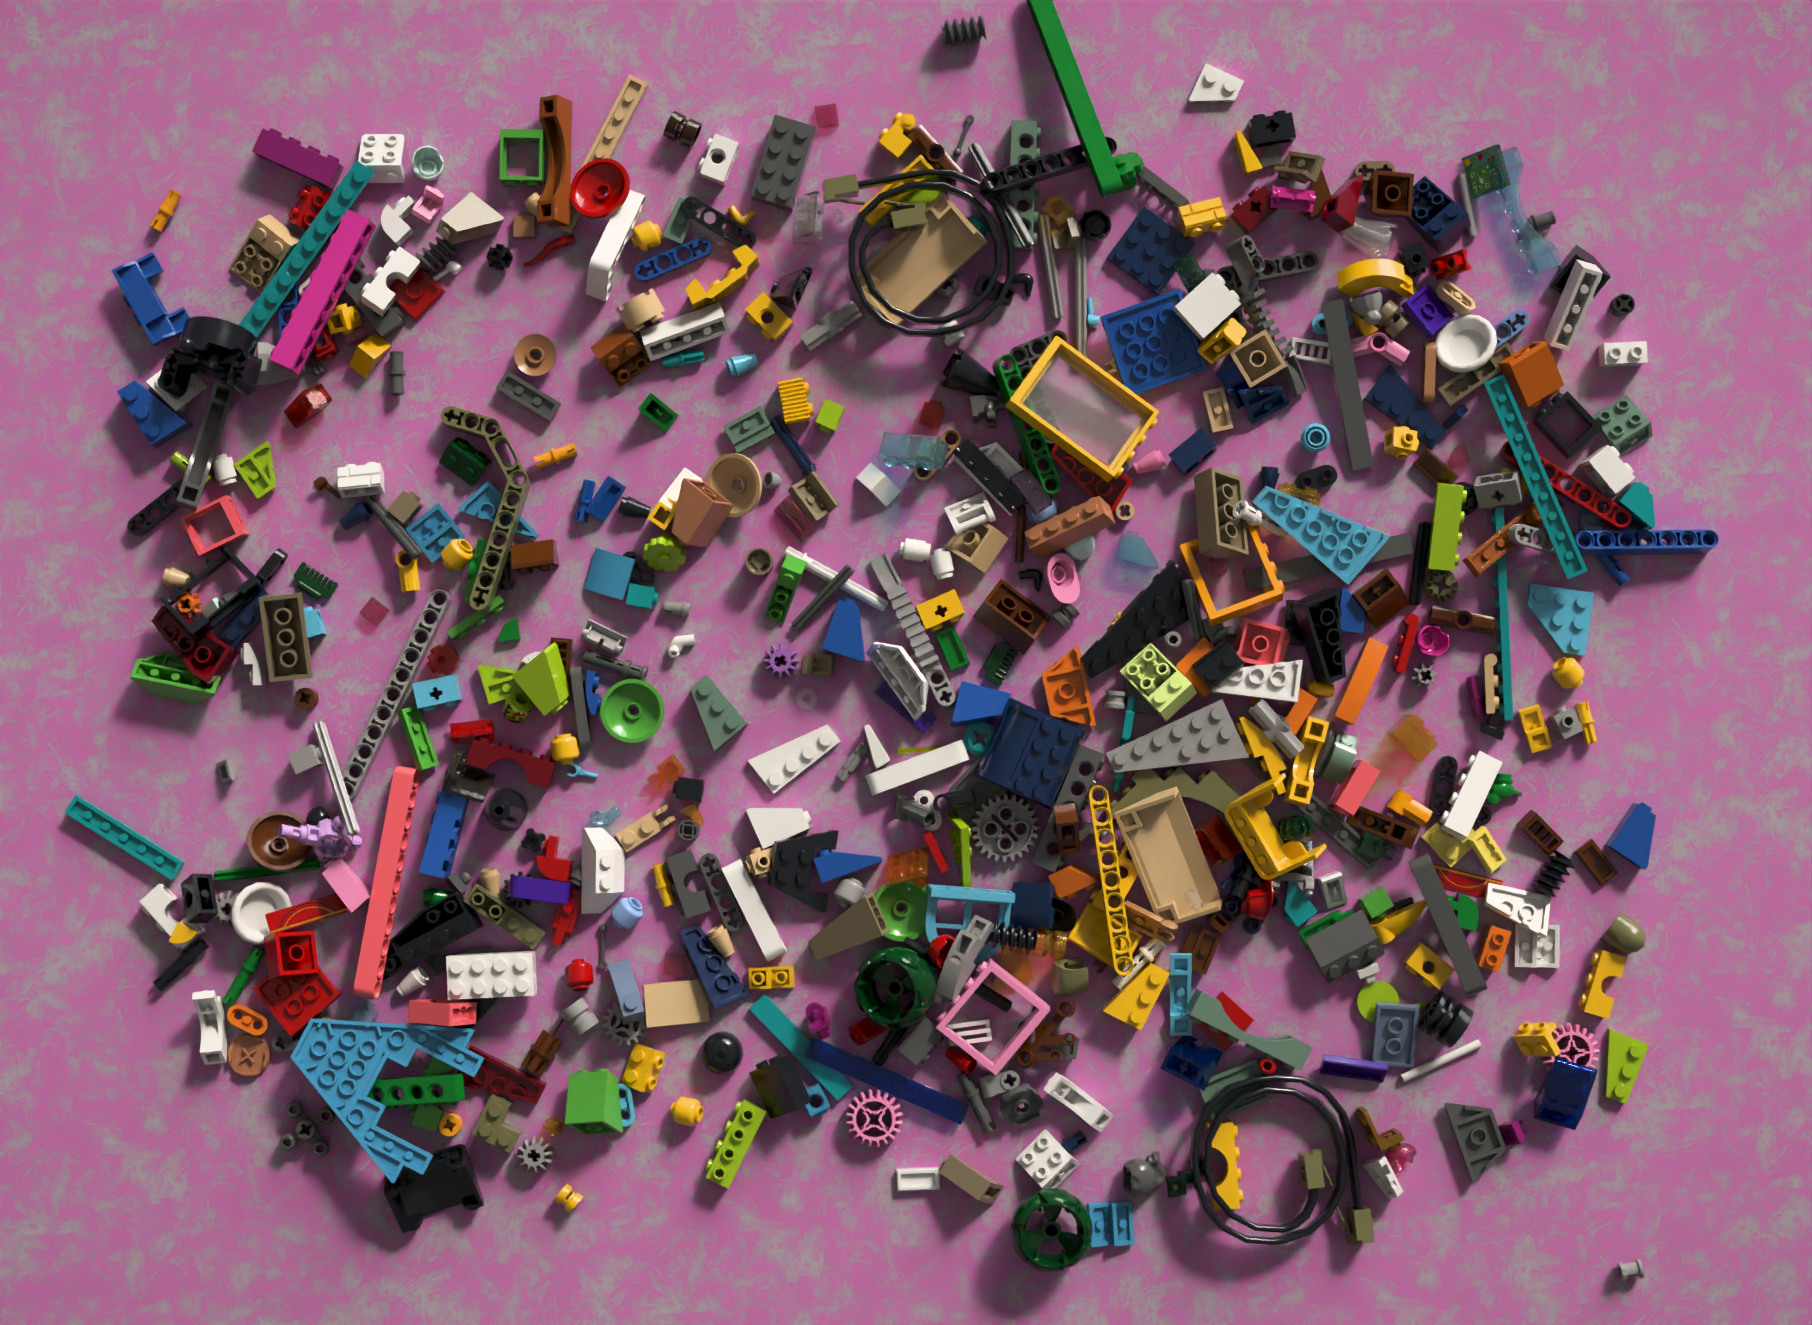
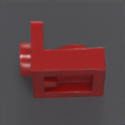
(864, 1031)

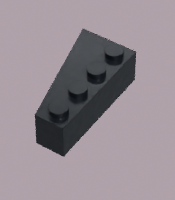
(1321, 633)

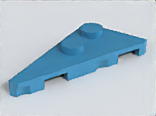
(485, 505)

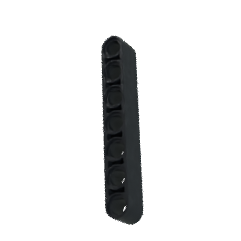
(1038, 169)

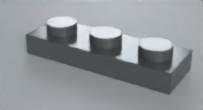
(528, 396)

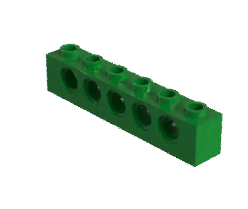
(451, 1085)

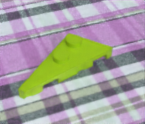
(961, 847)

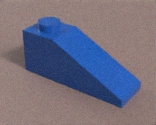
(836, 863)

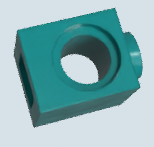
(642, 596)

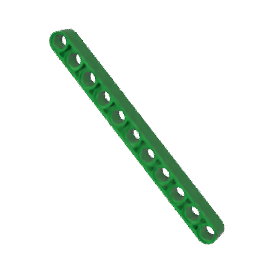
(1076, 97)

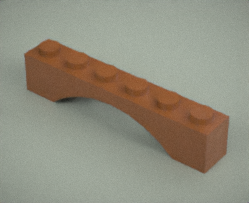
(556, 120)

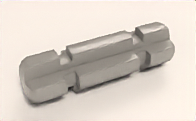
(852, 762)

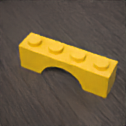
(1300, 778)
(1228, 1185)

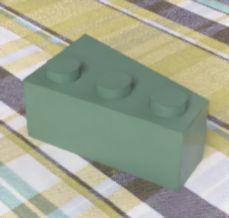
(717, 712)

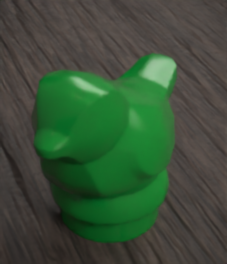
(1501, 789)

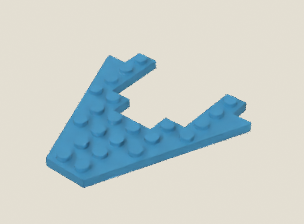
(347, 1058)

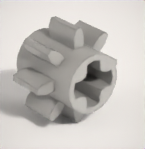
(1418, 676)

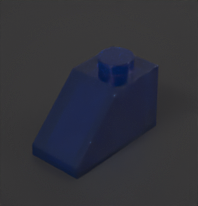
(1232, 382)

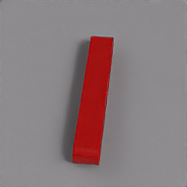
(1576, 487)

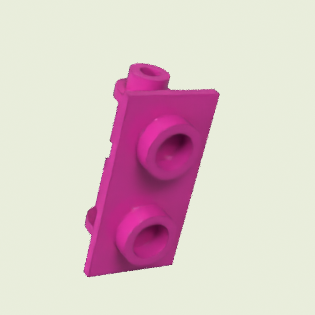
(1292, 199)

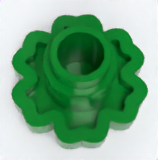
(1127, 167)

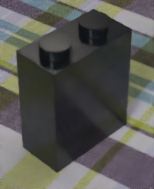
(779, 1085)

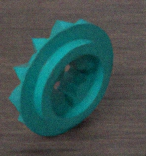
(969, 738)

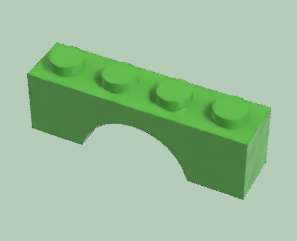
(430, 1116)

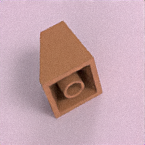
(699, 513)

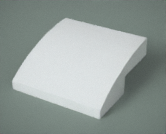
(1536, 951)

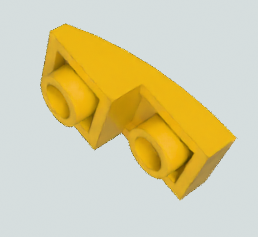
(771, 977)

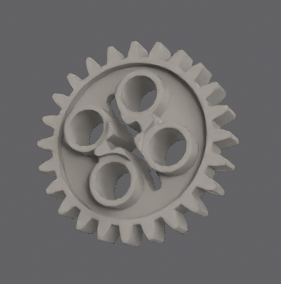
(1017, 814)

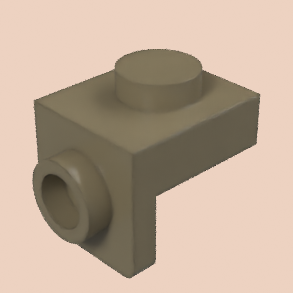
(1067, 237)
(818, 664)

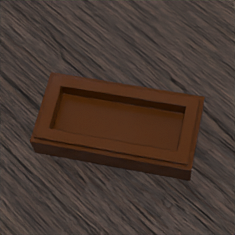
(1435, 468)
(1595, 862)

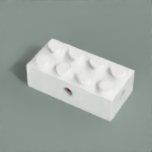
(491, 975)

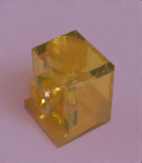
(1058, 202)

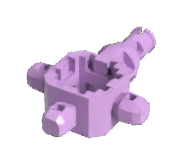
(317, 836)

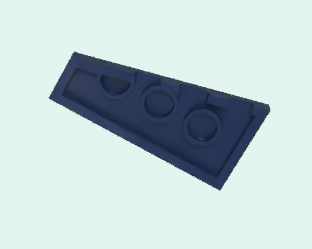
(1402, 406)
(714, 975)

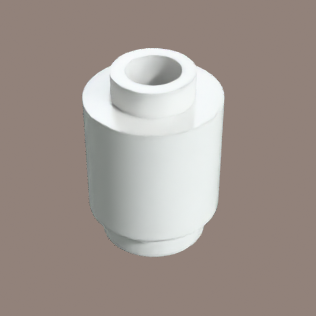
(224, 470)
(915, 550)
(941, 564)

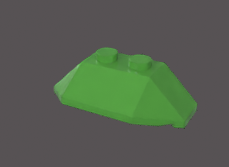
(169, 678)

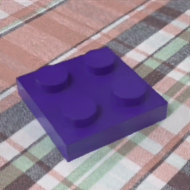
(1427, 311)

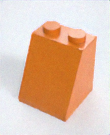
(1532, 373)

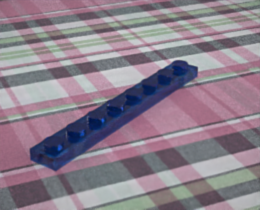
(886, 1080)

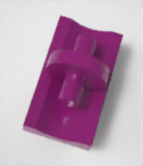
(818, 1020)

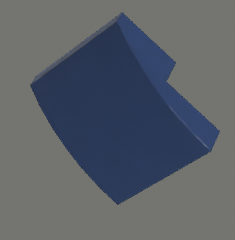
(1033, 905)

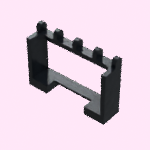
(203, 624)

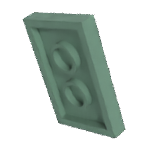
(1231, 1075)

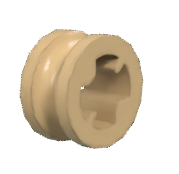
(1118, 511)

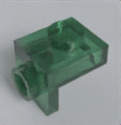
(1177, 1183)

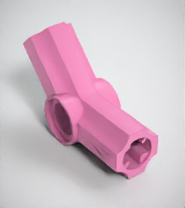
(1389, 350)

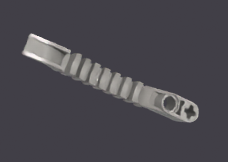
(914, 630)

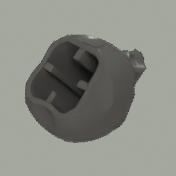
(1143, 1176)

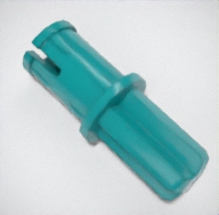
(683, 358)

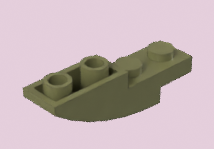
(504, 915)

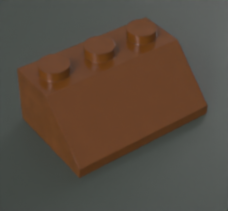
(1012, 616)

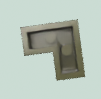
(492, 1125)

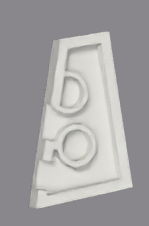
(1520, 906)

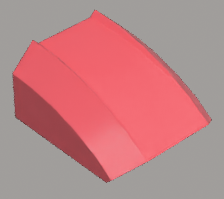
(1261, 642)

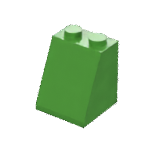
(593, 1103)

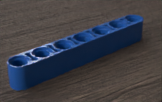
(1653, 541)

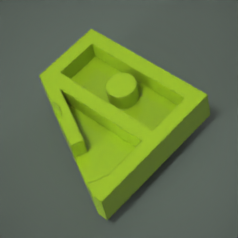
(258, 470)
(498, 682)

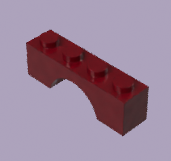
(484, 754)

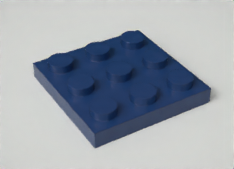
(1150, 250)

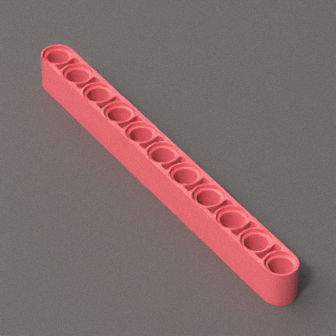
(386, 882)

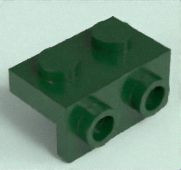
(465, 460)

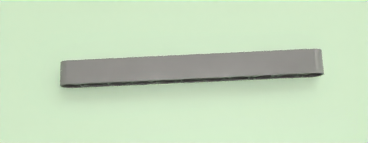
(402, 688)

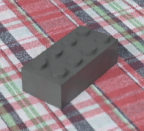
(783, 163)

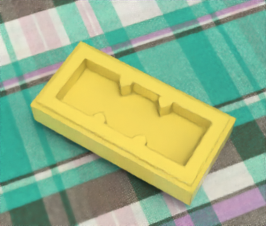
(1486, 849)

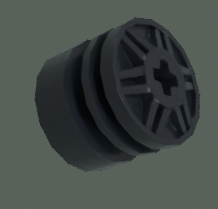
(1440, 1016)

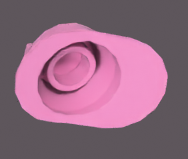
(1062, 578)

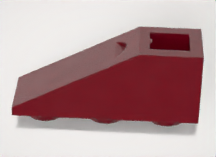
(1341, 206)

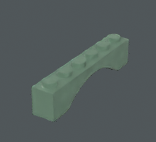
(1285, 1048)

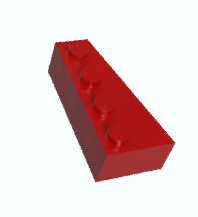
(1093, 484)

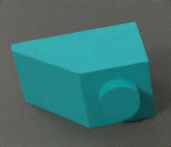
(1295, 905)

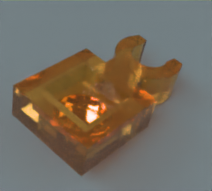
(669, 770)

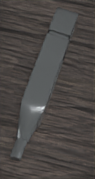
(1324, 753)

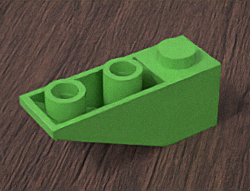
(785, 589)

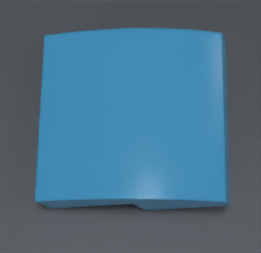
(434, 531)
(609, 574)
(1111, 1223)

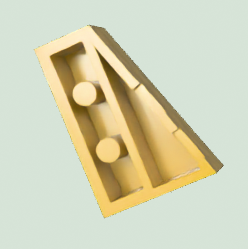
(1138, 996)

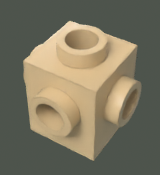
(753, 861)

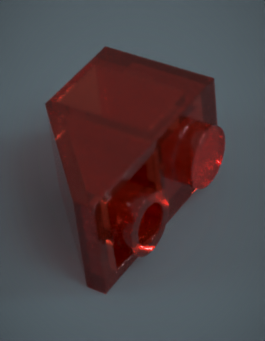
(307, 405)

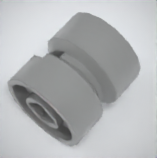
(579, 1017)

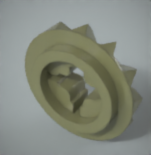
(1432, 590)

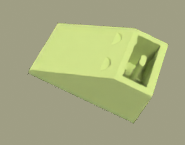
(1158, 681)

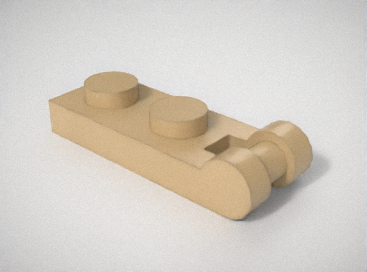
(1491, 682)

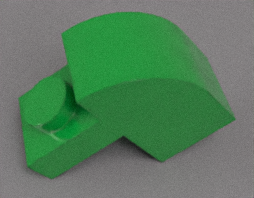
(1465, 911)

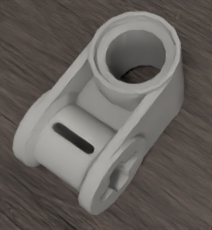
(995, 1084)

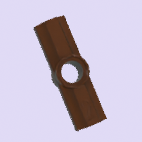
(925, 144)
(1474, 622)

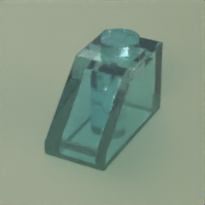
(1135, 551)

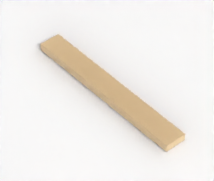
(612, 131)

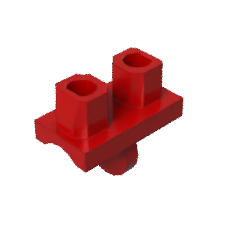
(1450, 264)

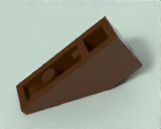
(1384, 827)

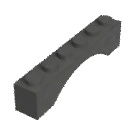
(205, 446)

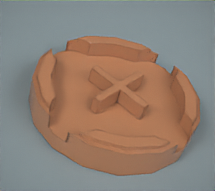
(249, 1055)

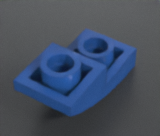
(593, 699)

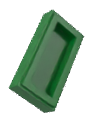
(952, 648)

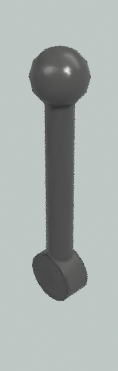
(969, 120)
(602, 929)

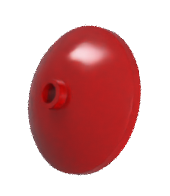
(594, 182)

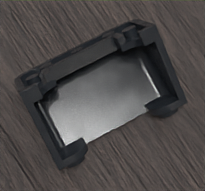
(444, 1185)

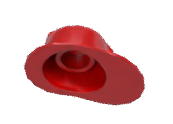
(1258, 901)

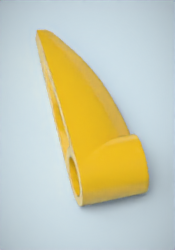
(1396, 922)

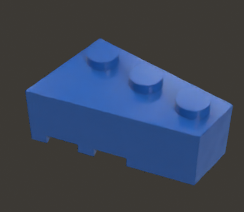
(152, 415)

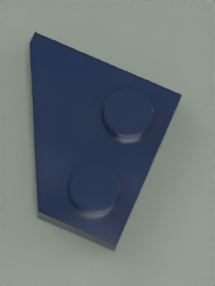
(1262, 401)

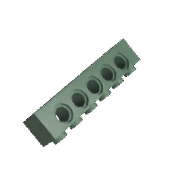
(1019, 131)

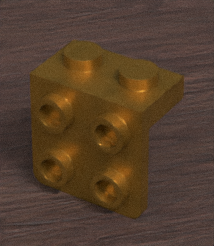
(1388, 1139)

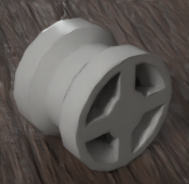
(1115, 699)

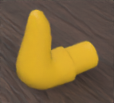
(737, 217)

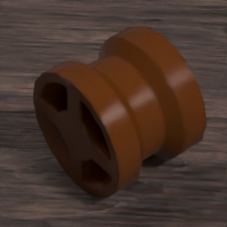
(310, 698)

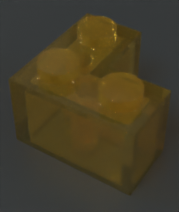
(1413, 736)

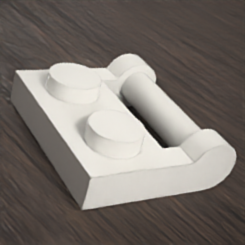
(968, 509)

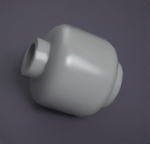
(848, 892)

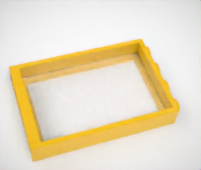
(1083, 409)

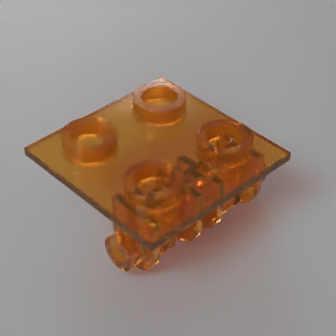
(908, 867)

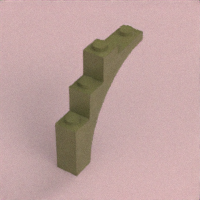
(1208, 789)

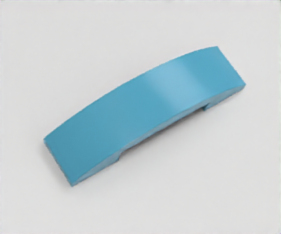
(1180, 993)

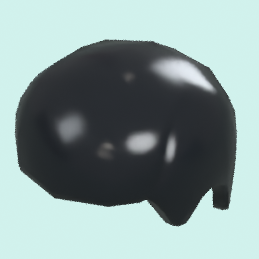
(1095, 225)

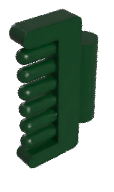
(311, 587)
(995, 661)

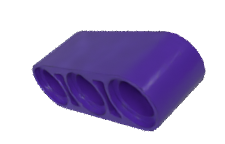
(539, 889)

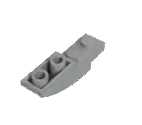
(961, 956)

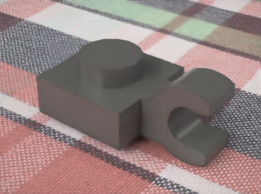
(1068, 1051)

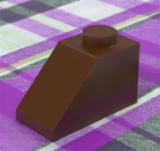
(1322, 194)
(1066, 827)

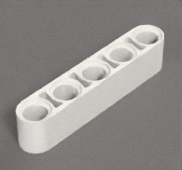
(916, 767)
(754, 910)

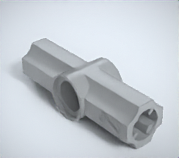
(830, 326)
(1276, 728)

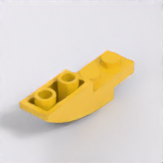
(1260, 745)

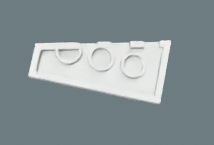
(1268, 681)
(790, 759)

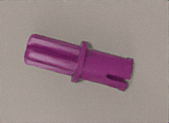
(1476, 697)

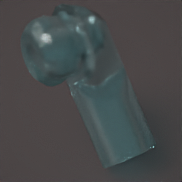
(605, 818)

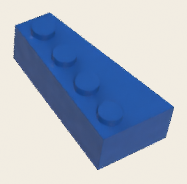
(444, 835)

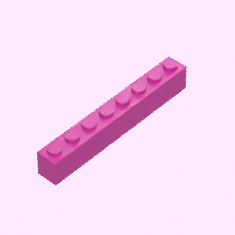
(322, 292)

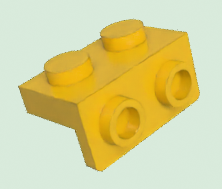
(1536, 1039)
(643, 1068)

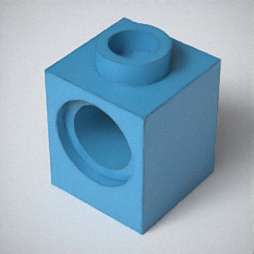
(817, 1090)

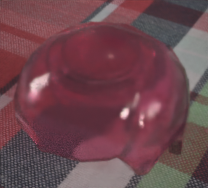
(1399, 1156)

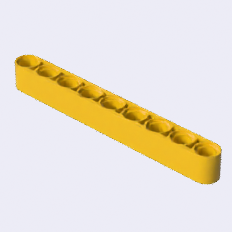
(1116, 889)

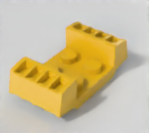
(720, 289)

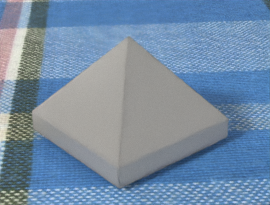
(227, 770)

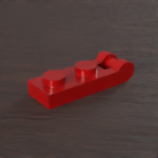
(1405, 642)

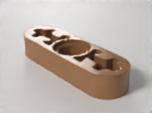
(1428, 372)

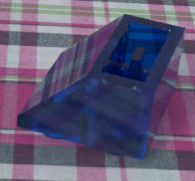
(1192, 1061)

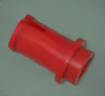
(1266, 1061)

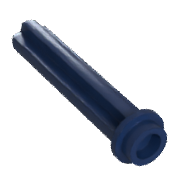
(793, 446)

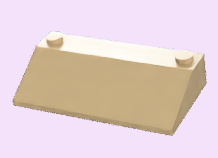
(922, 259)
(1168, 856)

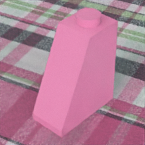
(347, 884)

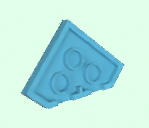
(1563, 615)

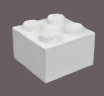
(1607, 470)

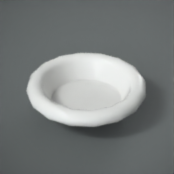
(1465, 343)
(250, 910)

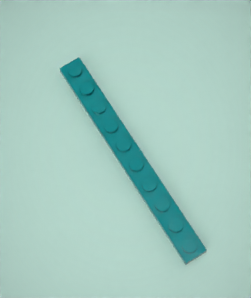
(306, 248)
(1535, 477)
(1502, 624)

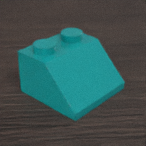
(1639, 503)

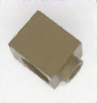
(405, 506)

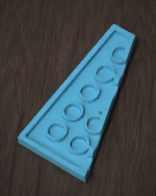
(1332, 539)

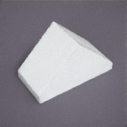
(878, 484)
(1333, 889)

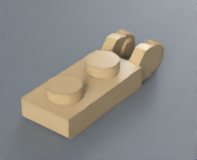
(643, 829)

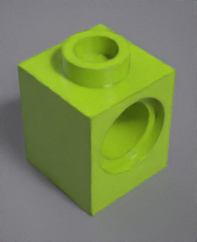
(829, 416)

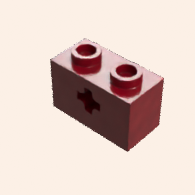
(1250, 220)

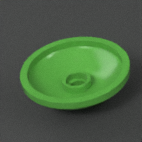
(617, 705)
(909, 920)

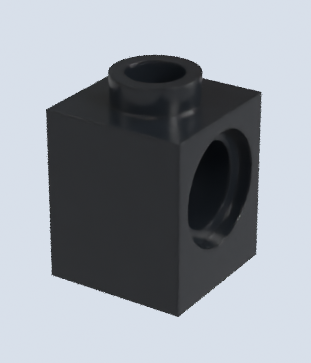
(689, 789)

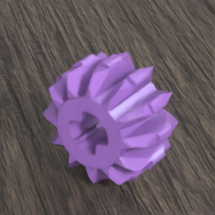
(782, 668)

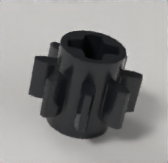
(499, 257)

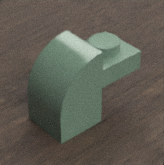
(1340, 758)

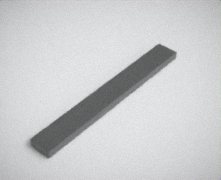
(1347, 384)
(1310, 566)
(1323, 817)

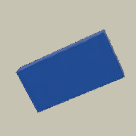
(605, 499)

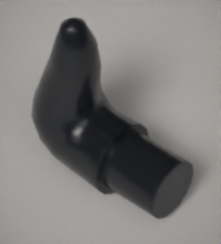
(1024, 278)
(1032, 574)

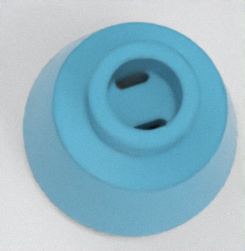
(1318, 443)

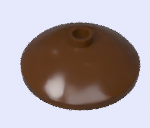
(264, 837)

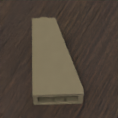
(853, 927)

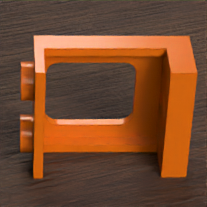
(1299, 710)

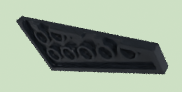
(1144, 620)

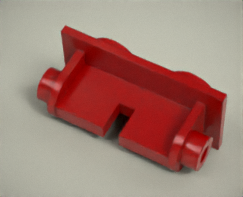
(467, 731)

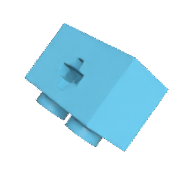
(424, 692)

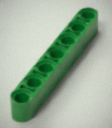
(1024, 436)

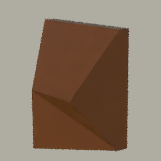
(1390, 194)

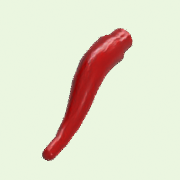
(550, 247)

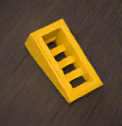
(1247, 158)

